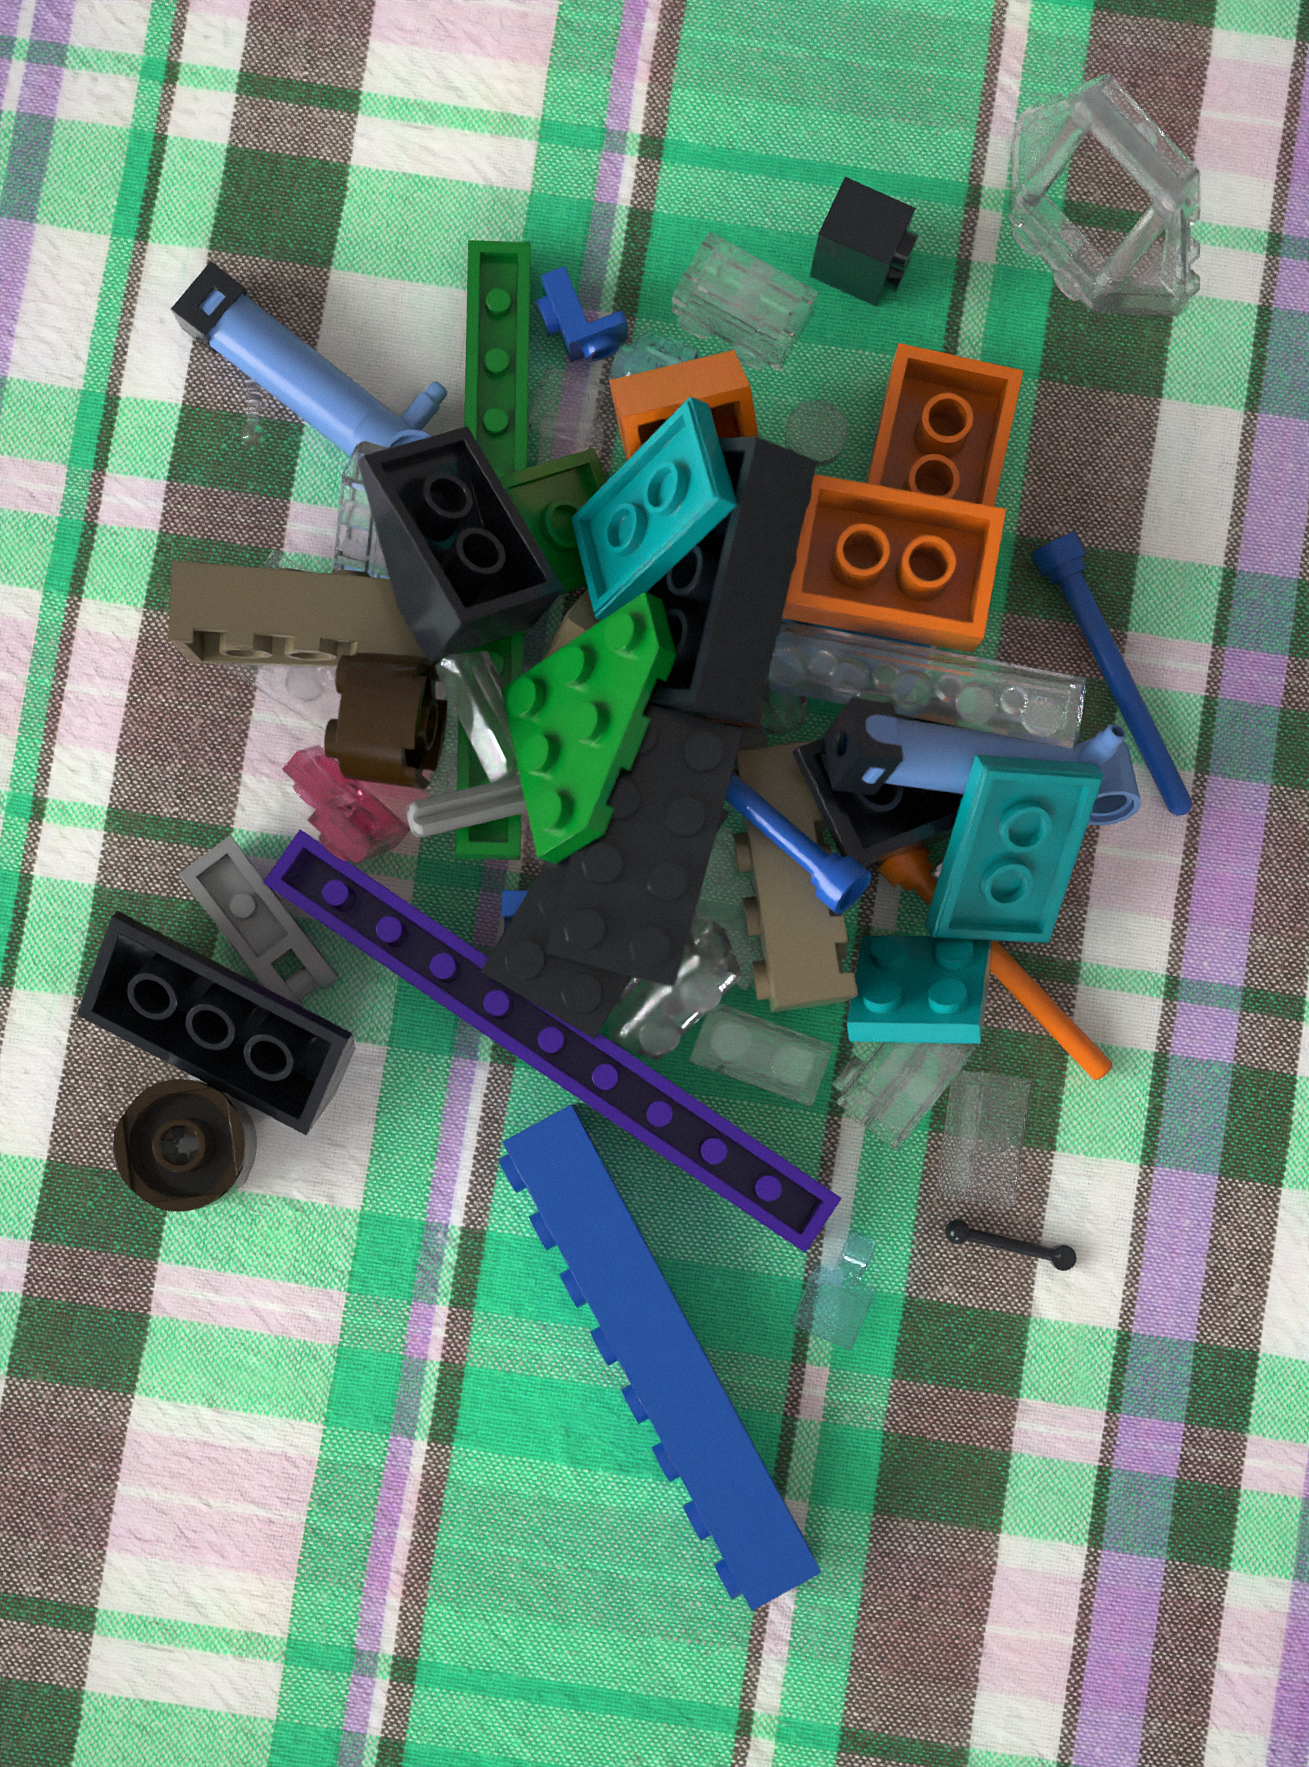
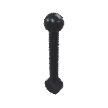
(1060, 1256)

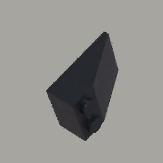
(455, 544)
(878, 825)

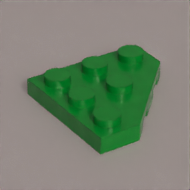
(583, 720)

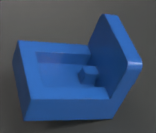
(563, 314)

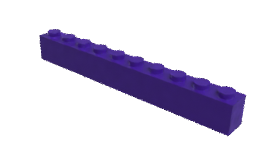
(584, 1066)

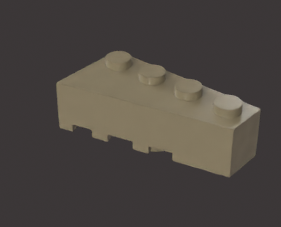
(283, 616)
(796, 930)

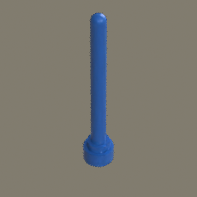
(1063, 565)
(837, 878)

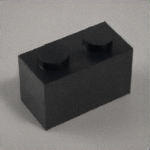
(864, 242)

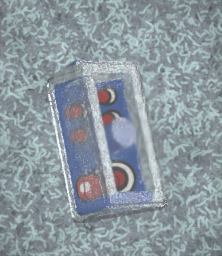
(983, 1138)

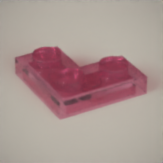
(347, 814)

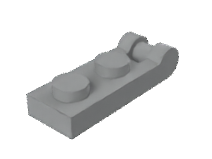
(256, 921)

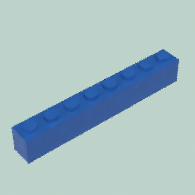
(661, 1358)

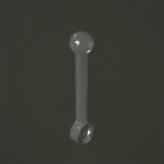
(253, 434)

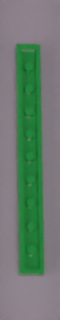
(499, 422)

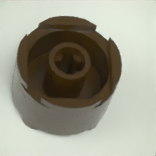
(387, 719)
(166, 1178)

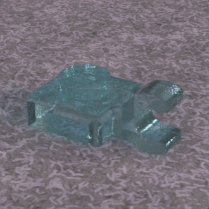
(835, 1299)

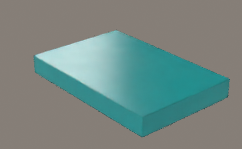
(653, 509)
(1013, 849)

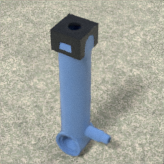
(228, 322)
(875, 748)

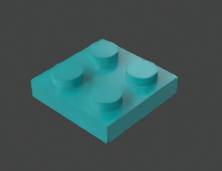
(920, 990)

